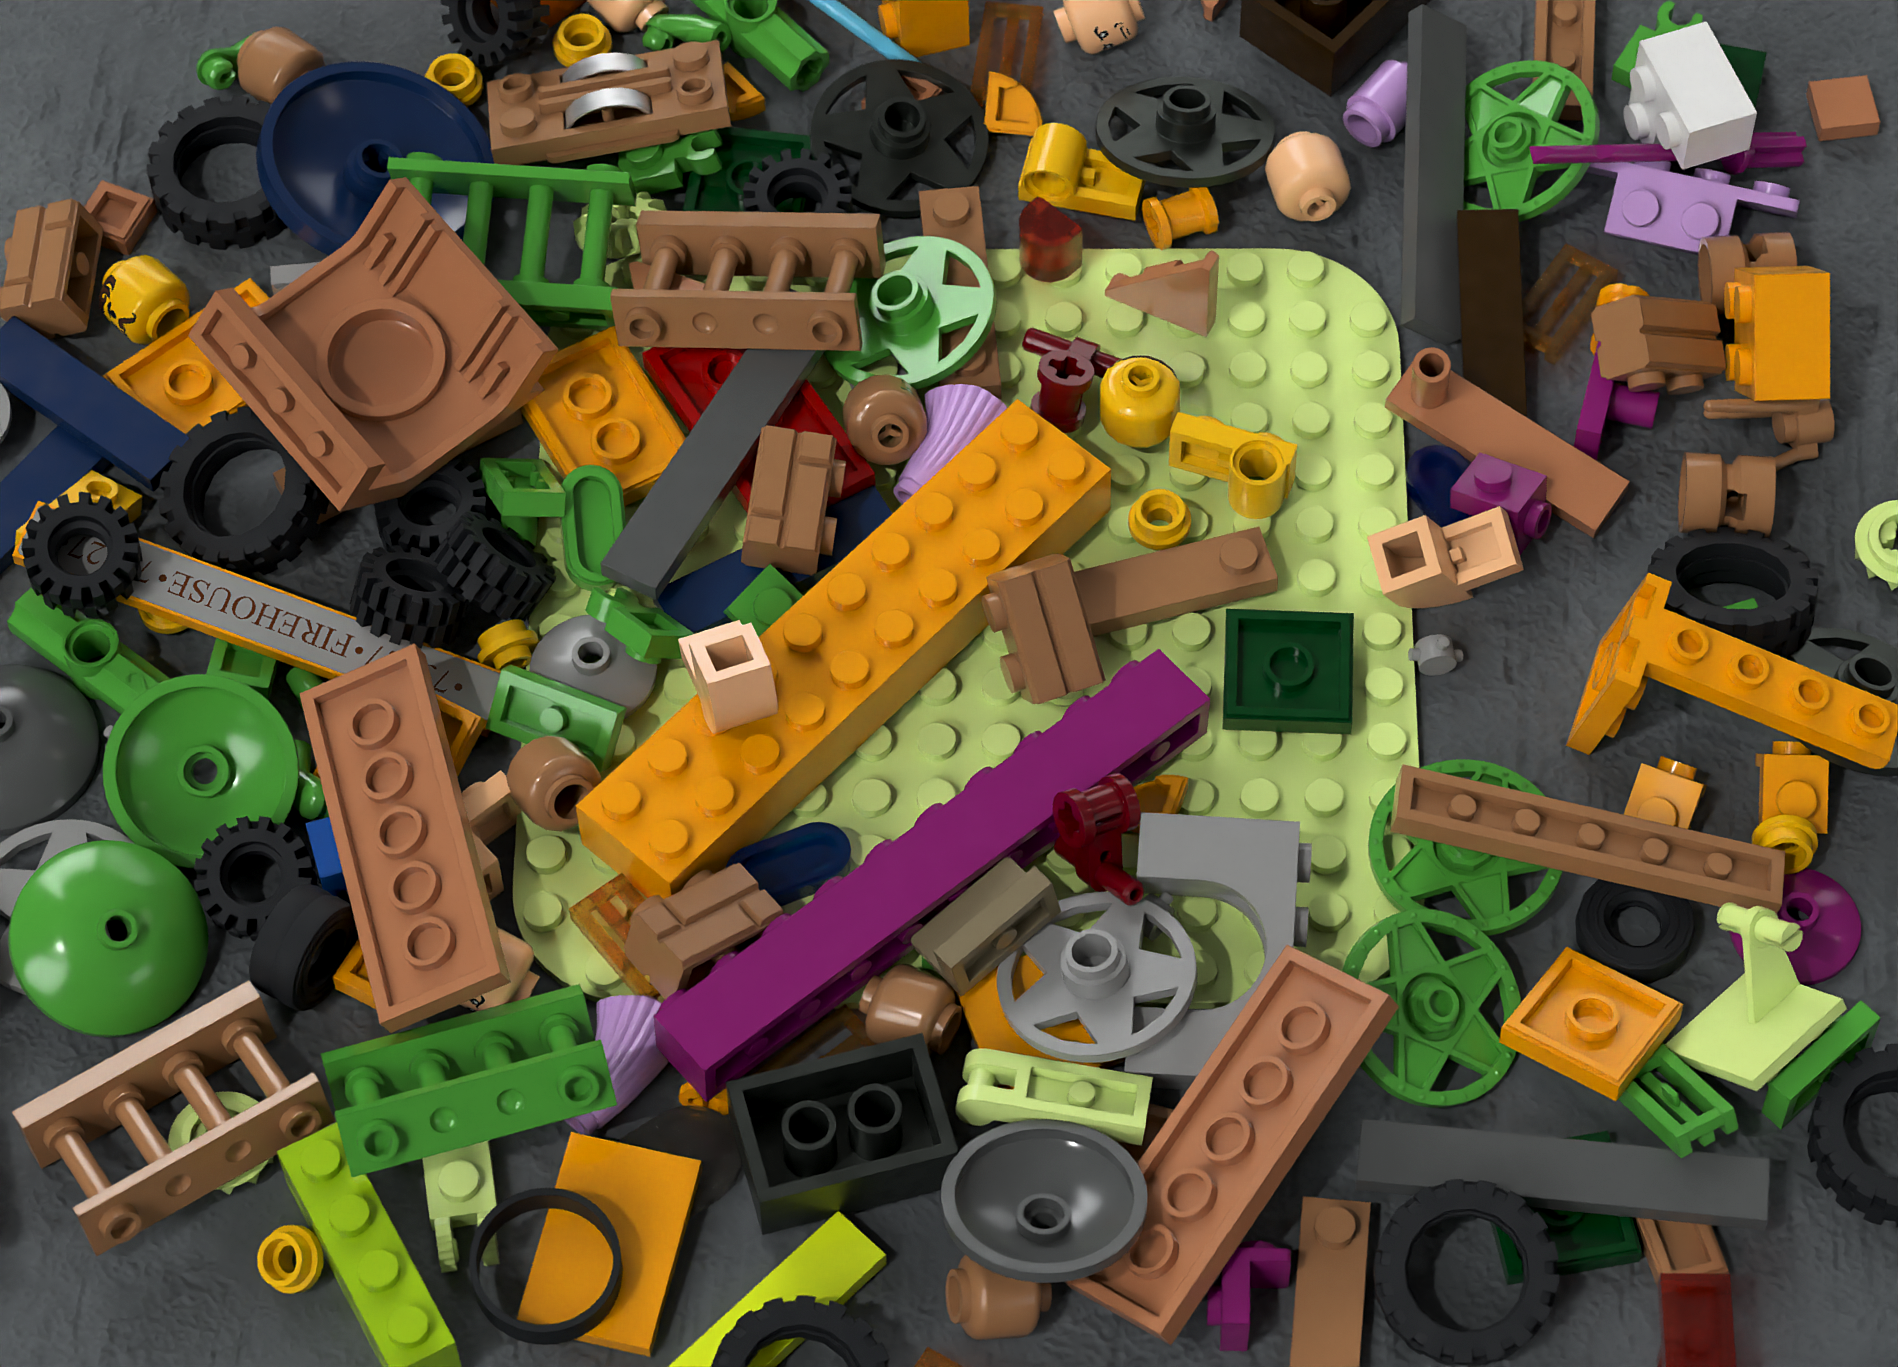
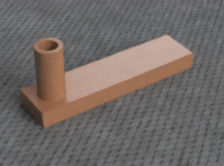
(1477, 423)

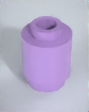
(1379, 105)

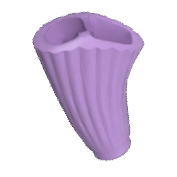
(953, 421)
(630, 1050)

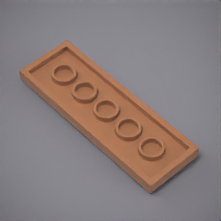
(404, 839)
(1239, 1136)

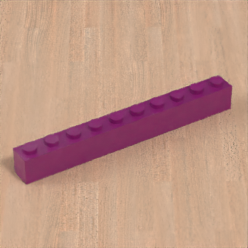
(867, 918)

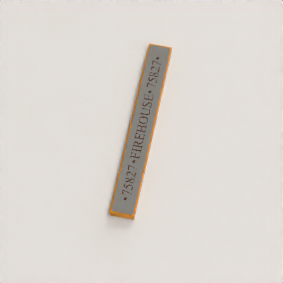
(269, 619)

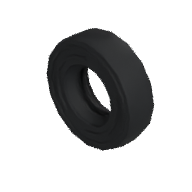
(1644, 962)

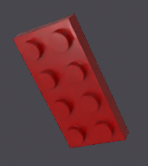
(695, 375)

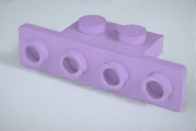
(1678, 208)

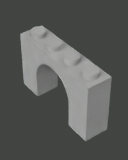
(1239, 863)

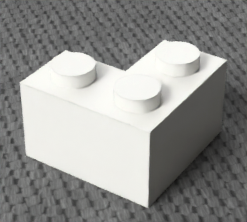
(1688, 98)

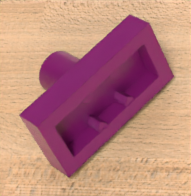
(1614, 402)

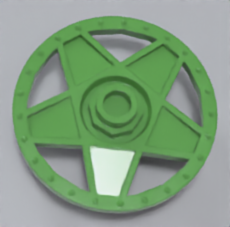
(1507, 128)
(912, 309)
(1472, 876)
(1437, 1007)

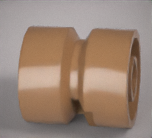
(1723, 253)
(1705, 487)

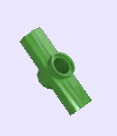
(772, 38)
(74, 641)

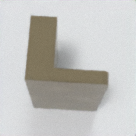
(987, 923)

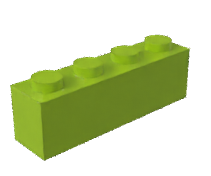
(366, 1255)

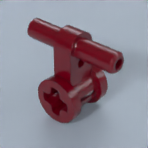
(1064, 376)
(1091, 834)

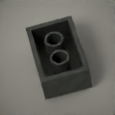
(841, 1133)

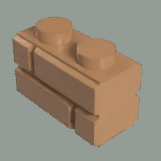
(51, 268)
(1658, 343)
(790, 500)
(1043, 629)
(690, 931)

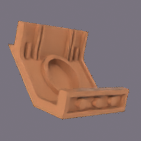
(380, 354)

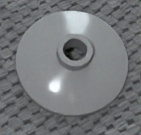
(612, 678)

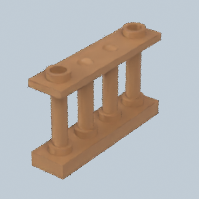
(750, 245)
(151, 1072)

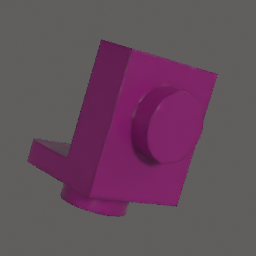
(1517, 490)
(1228, 1303)

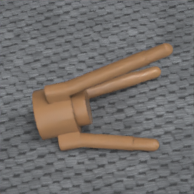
(1793, 422)

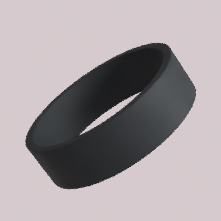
(545, 1199)

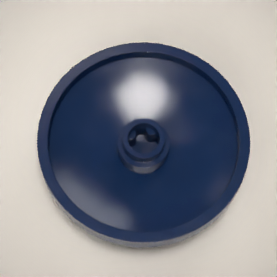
(331, 143)

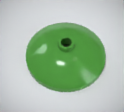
(162, 739)
(80, 972)

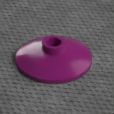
(1829, 932)

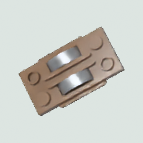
(608, 104)

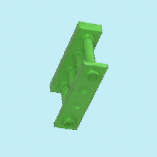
(575, 305)
(467, 1080)

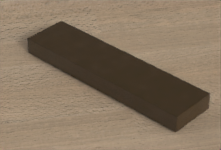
(1492, 304)

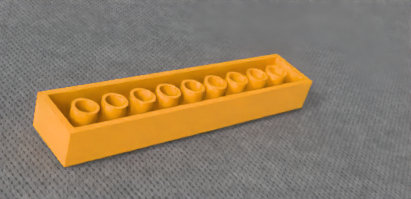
(848, 654)

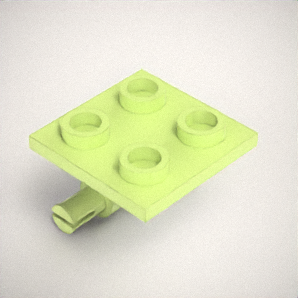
(1764, 1013)

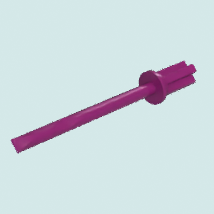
(1765, 151)

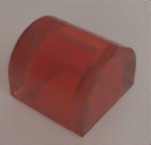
(1048, 242)

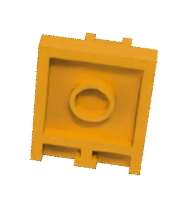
(1730, 674)

